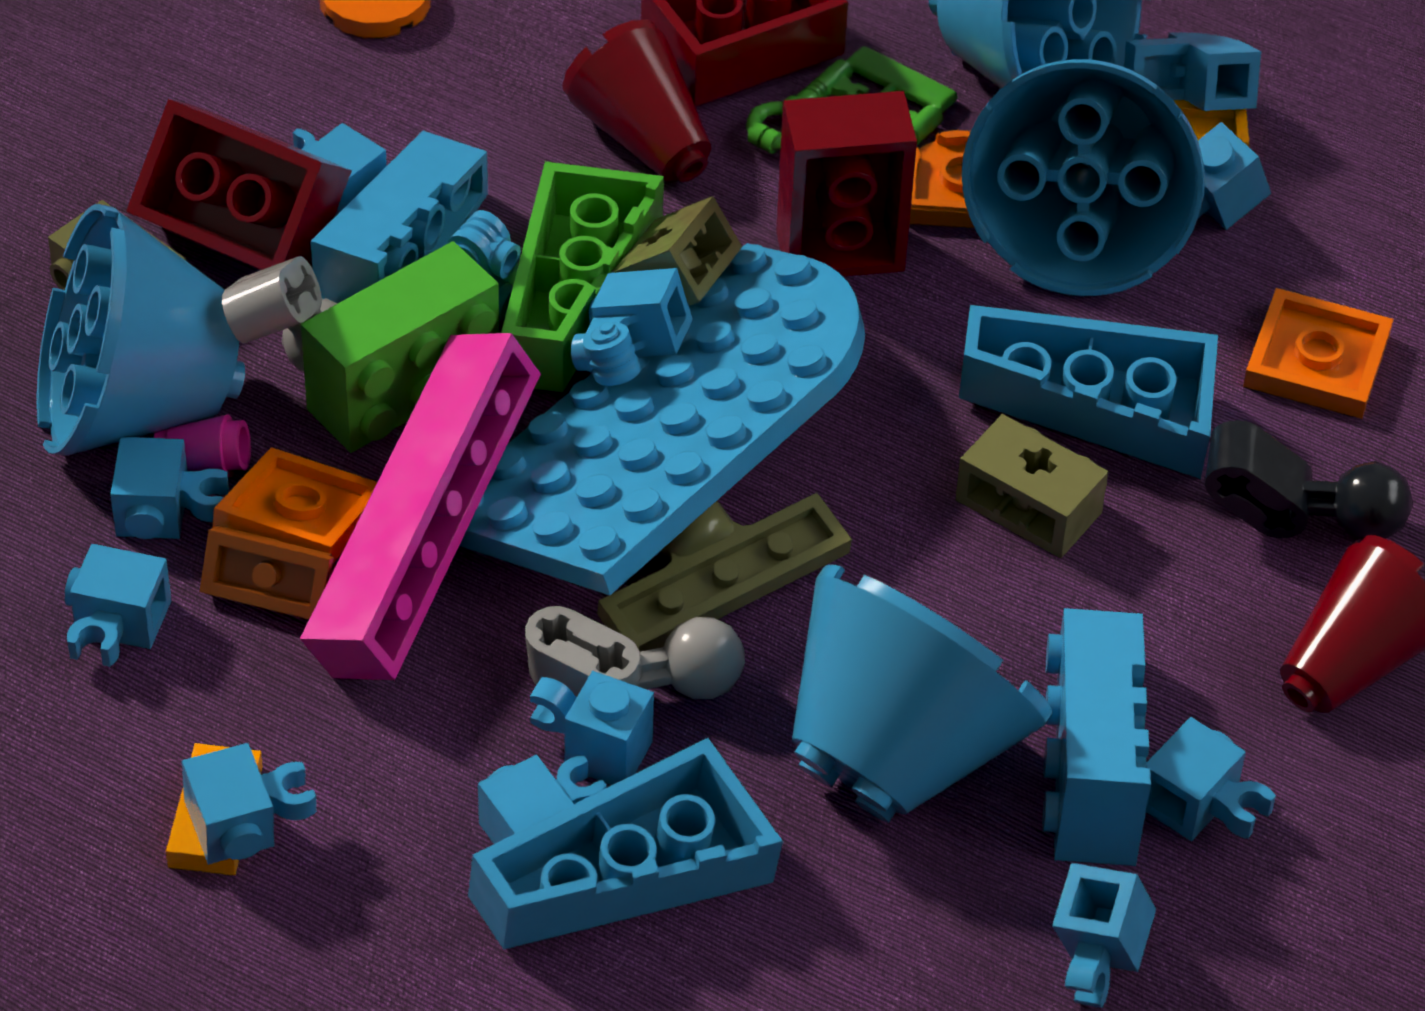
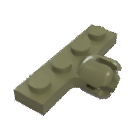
(723, 567)

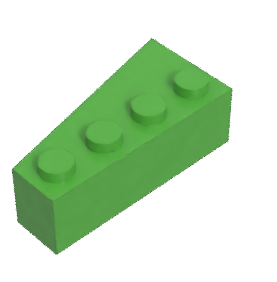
(574, 238)

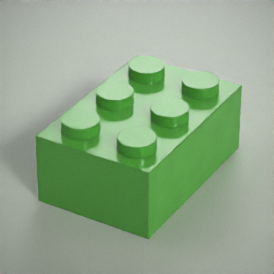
(380, 345)

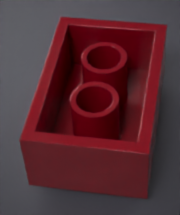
(746, 42)
(847, 181)
(235, 187)

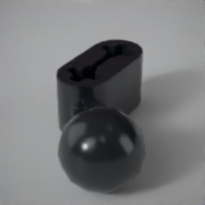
(1276, 491)

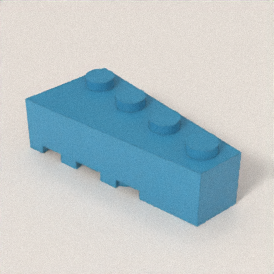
(400, 215)
(1096, 381)
(1098, 737)
(627, 852)

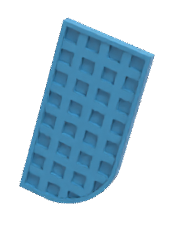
(636, 462)

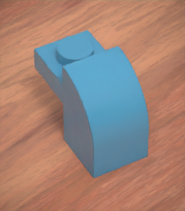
(1199, 68)

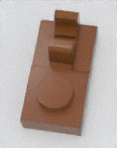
(264, 571)

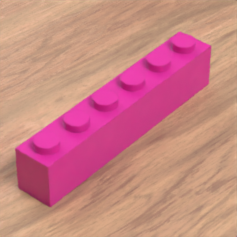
(421, 507)

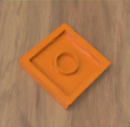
(1318, 353)
(296, 502)

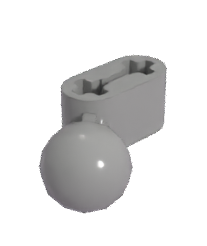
(274, 302)
(698, 657)

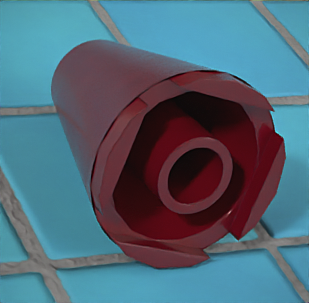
(641, 100)
(1359, 628)

